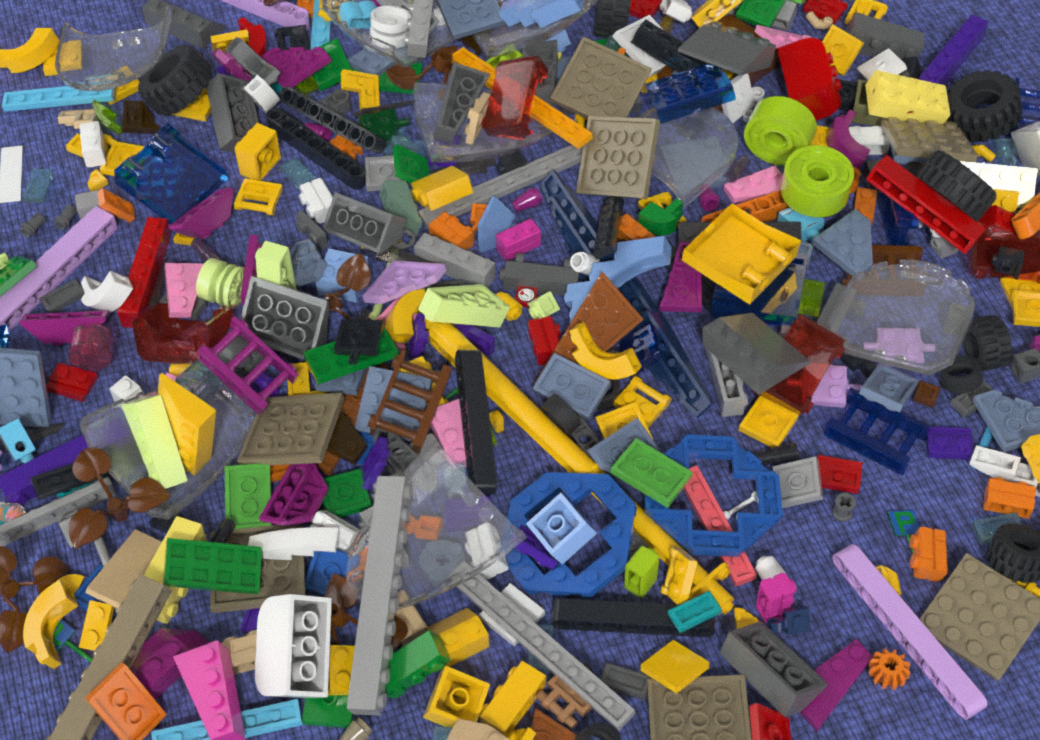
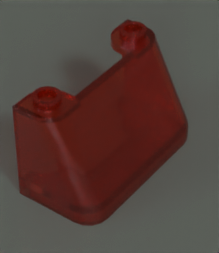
(512, 97)
(989, 243)
(176, 340)
(820, 348)

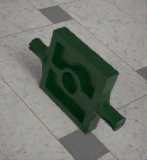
(384, 123)

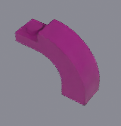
(840, 139)

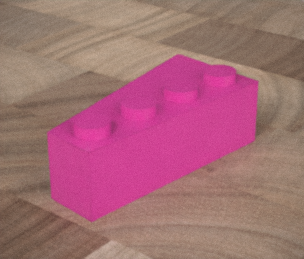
(213, 689)

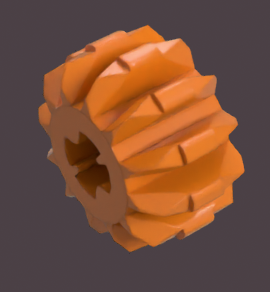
(880, 667)

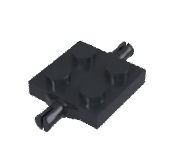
(359, 337)

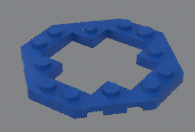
(749, 525)
(616, 534)

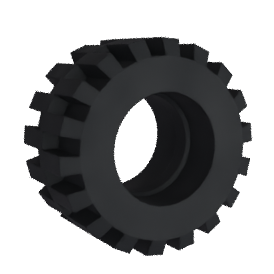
(988, 342)
(1015, 552)

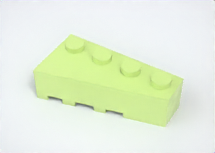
(275, 264)
(464, 305)
(155, 440)

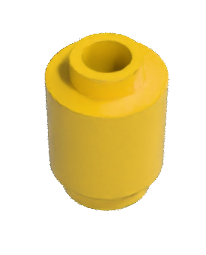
(515, 307)

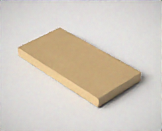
(129, 561)

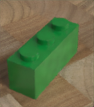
(415, 662)

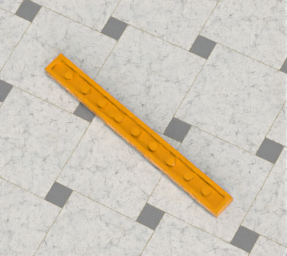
(540, 110)

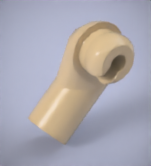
(819, 23)

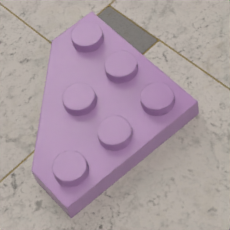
(402, 278)

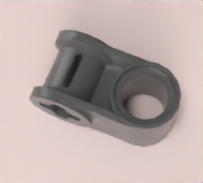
(338, 101)

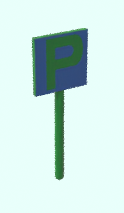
(904, 523)
(61, 636)

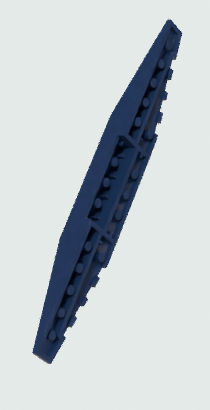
(579, 233)

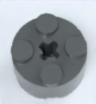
(248, 364)

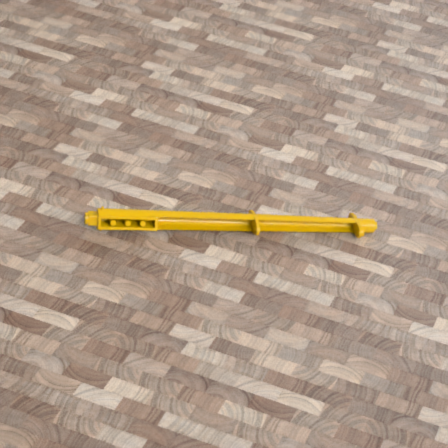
(550, 437)

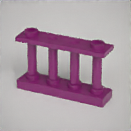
(241, 386)

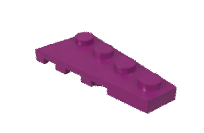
(250, 265)
(683, 287)
(840, 674)

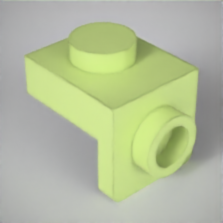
(543, 306)

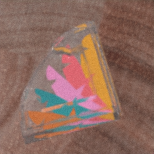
(11, 510)

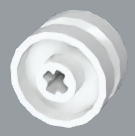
(390, 24)

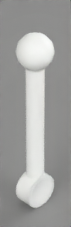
(753, 498)

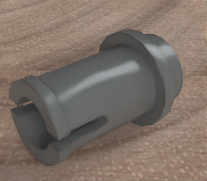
(62, 221)
(28, 229)

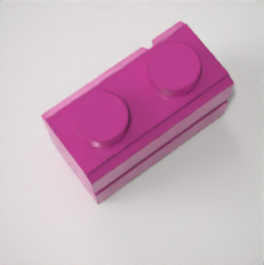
(518, 239)
(775, 596)

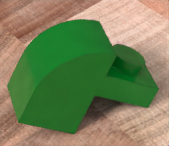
(659, 220)

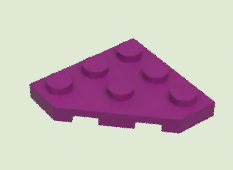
(296, 63)
(230, 65)

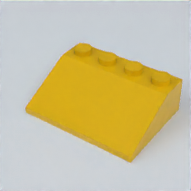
(190, 422)

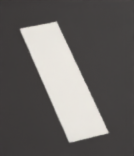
(10, 174)

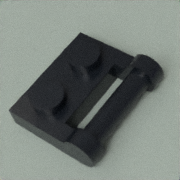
(297, 36)

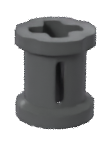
(844, 507)

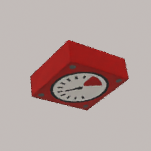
(525, 295)

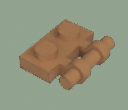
(562, 691)

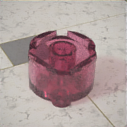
(91, 347)

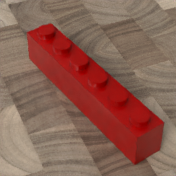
(925, 204)
(145, 269)

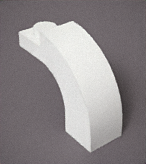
(262, 94)
(106, 295)

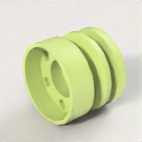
(220, 283)

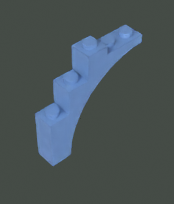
(538, 11)
(630, 260)

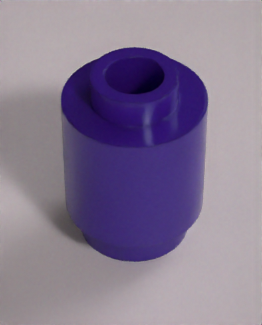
(263, 381)

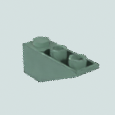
(398, 200)

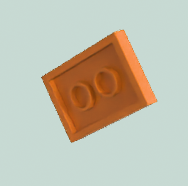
(125, 705)

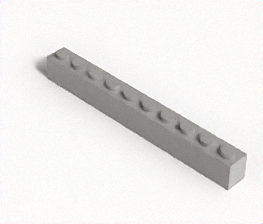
(379, 596)

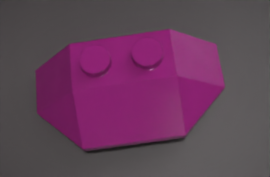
(206, 215)
(58, 327)
(296, 496)
(155, 660)

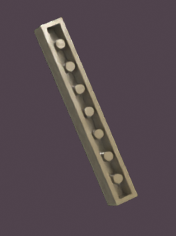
(121, 644)

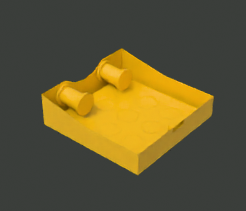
(741, 253)

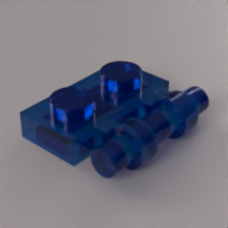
(643, 342)

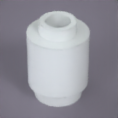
(582, 262)
(768, 567)

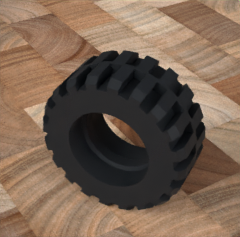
(610, 16)
(175, 80)
(985, 89)
(957, 184)

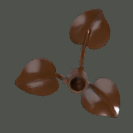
(406, 77)
(352, 274)
(89, 526)
(45, 571)
(344, 599)

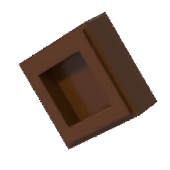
(926, 394)

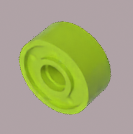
(779, 128)
(817, 181)

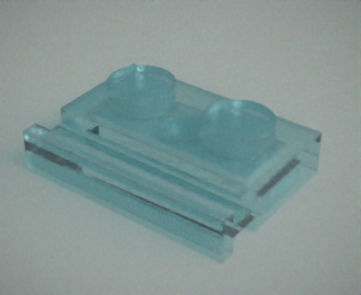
(198, 379)

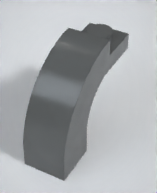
(252, 61)

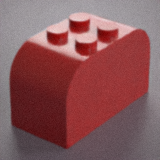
(811, 76)

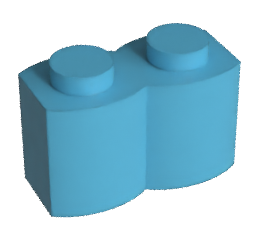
(357, 14)

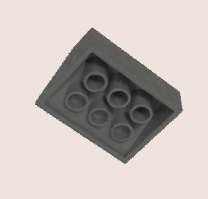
(729, 48)
(285, 317)
(752, 350)

